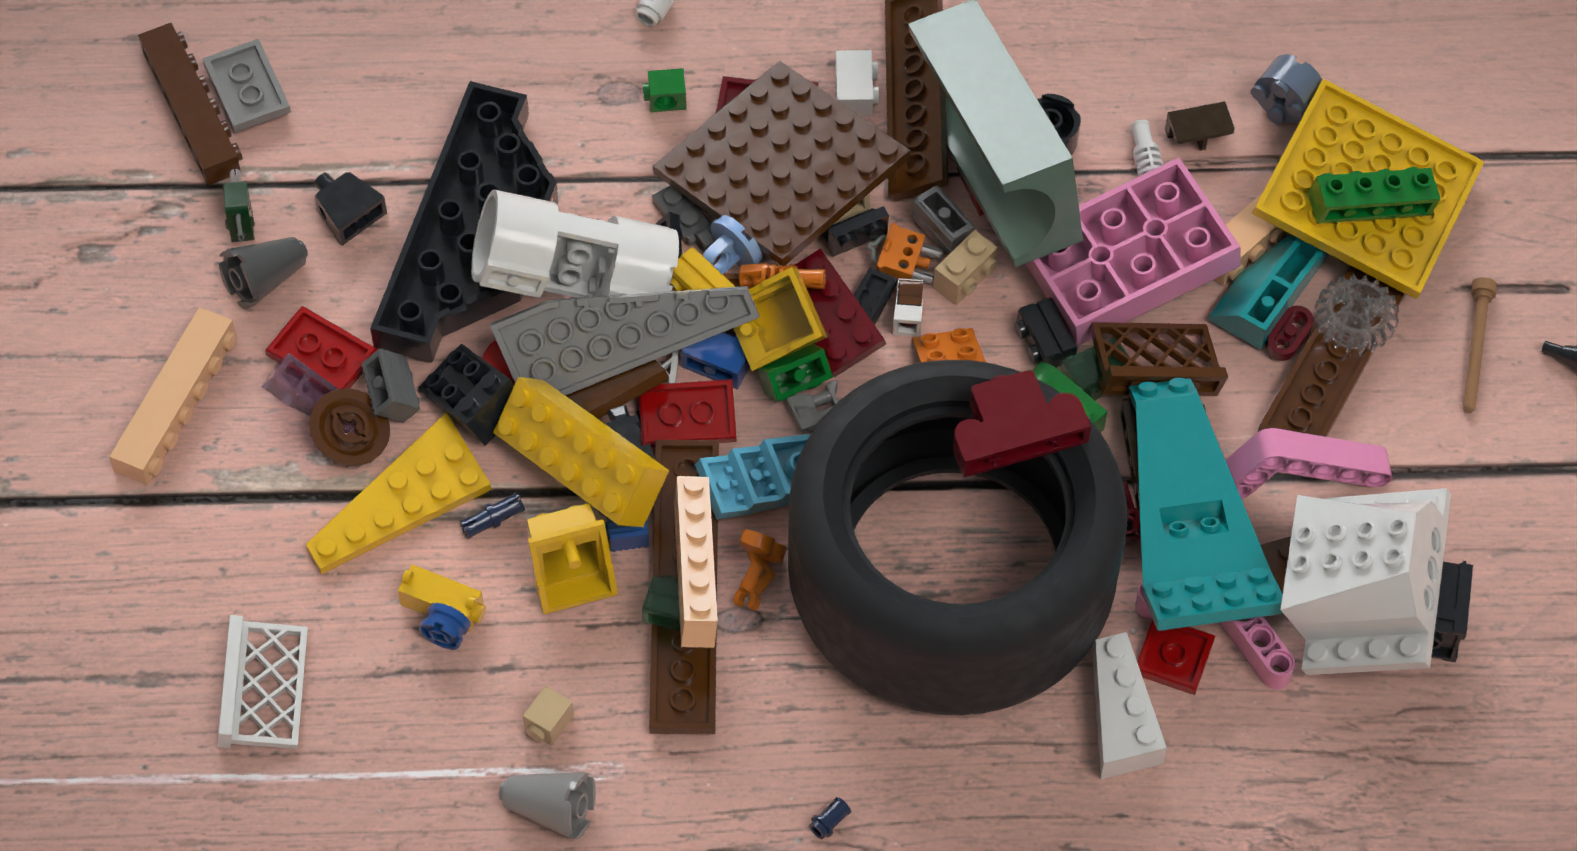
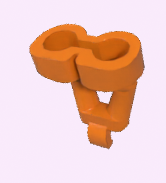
(760, 550)

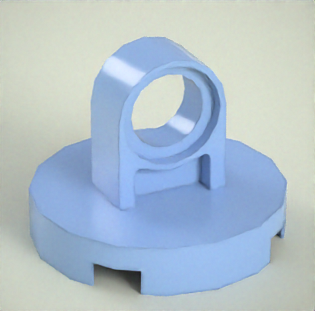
(731, 245)

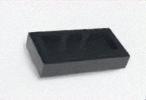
(875, 292)

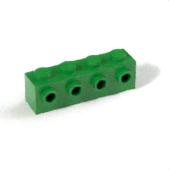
(1373, 195)

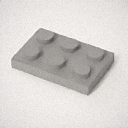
(246, 85)

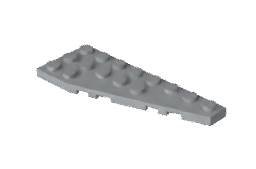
(598, 337)

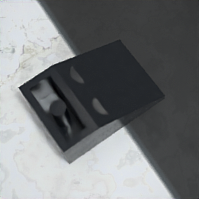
(469, 392)

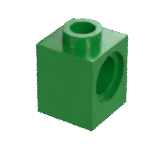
(665, 90)

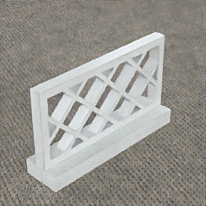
(234, 677)

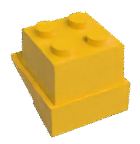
(784, 323)
(570, 558)

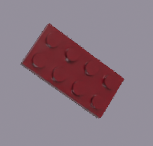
(847, 325)

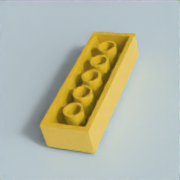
(581, 452)

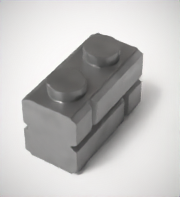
(941, 219)

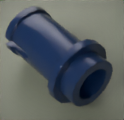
(824, 824)

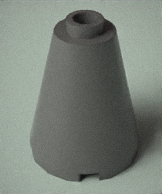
(260, 267)

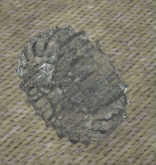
(1352, 323)

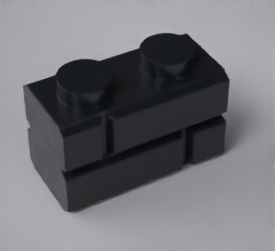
(1045, 333)

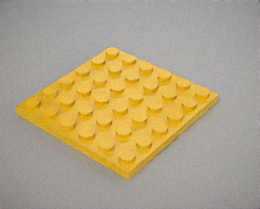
(1350, 135)

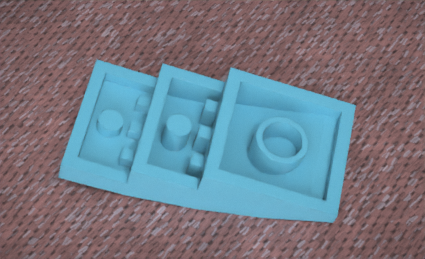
(752, 477)

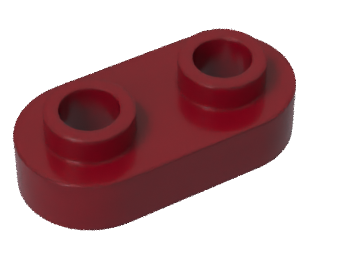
(1288, 335)

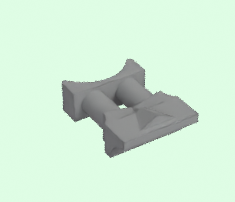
(805, 406)

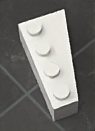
(1124, 713)

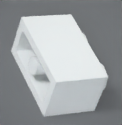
(855, 80)

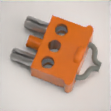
(902, 254)

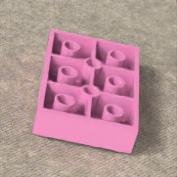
(1137, 251)

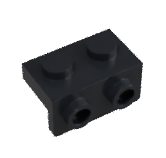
(856, 230)

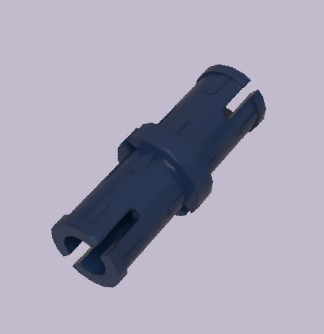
(492, 515)

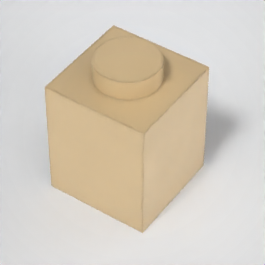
(548, 716)

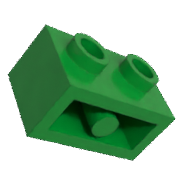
(795, 373)

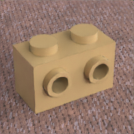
(965, 267)

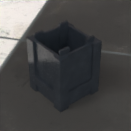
(1452, 610)

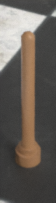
(1483, 292)

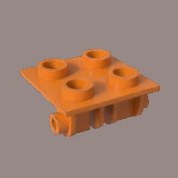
(950, 345)

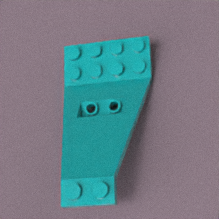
(1195, 532)

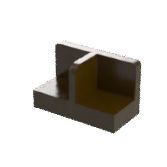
(1199, 124)

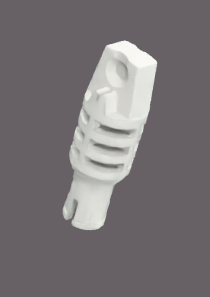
(1146, 152)

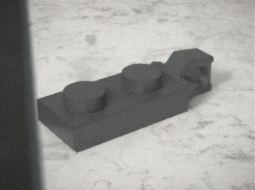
(692, 221)

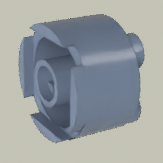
(1286, 89)

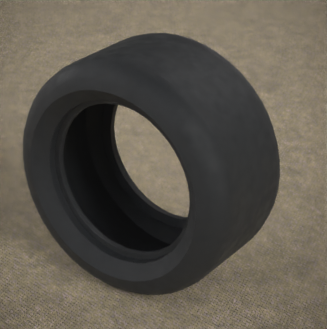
(928, 650)

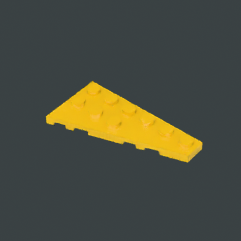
(417, 487)

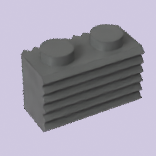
(390, 385)

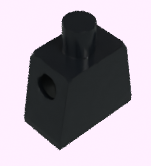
(348, 205)

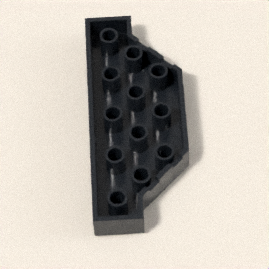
(433, 279)

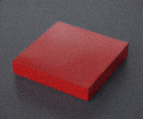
(1175, 656)

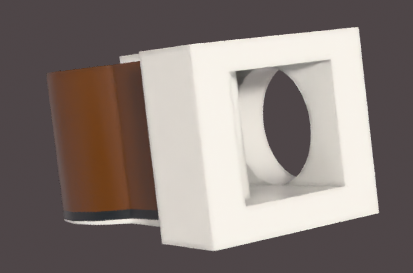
(908, 307)

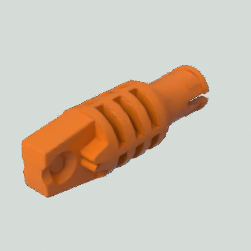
(754, 274)

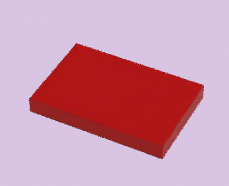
(322, 347)
(688, 412)

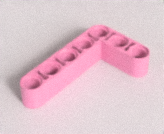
(1307, 456)
(1244, 635)

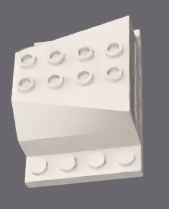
(1366, 579)

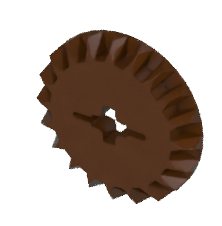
(348, 407)

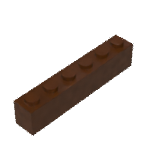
(190, 103)

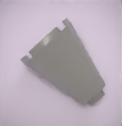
(552, 800)

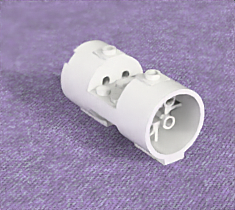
(534, 248)

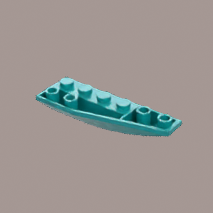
(1267, 290)

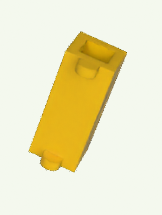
(424, 587)

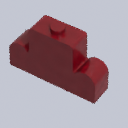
(1016, 424)

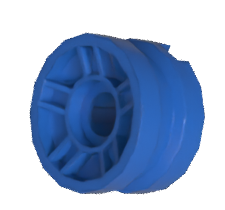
(444, 626)

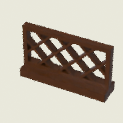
(1117, 379)

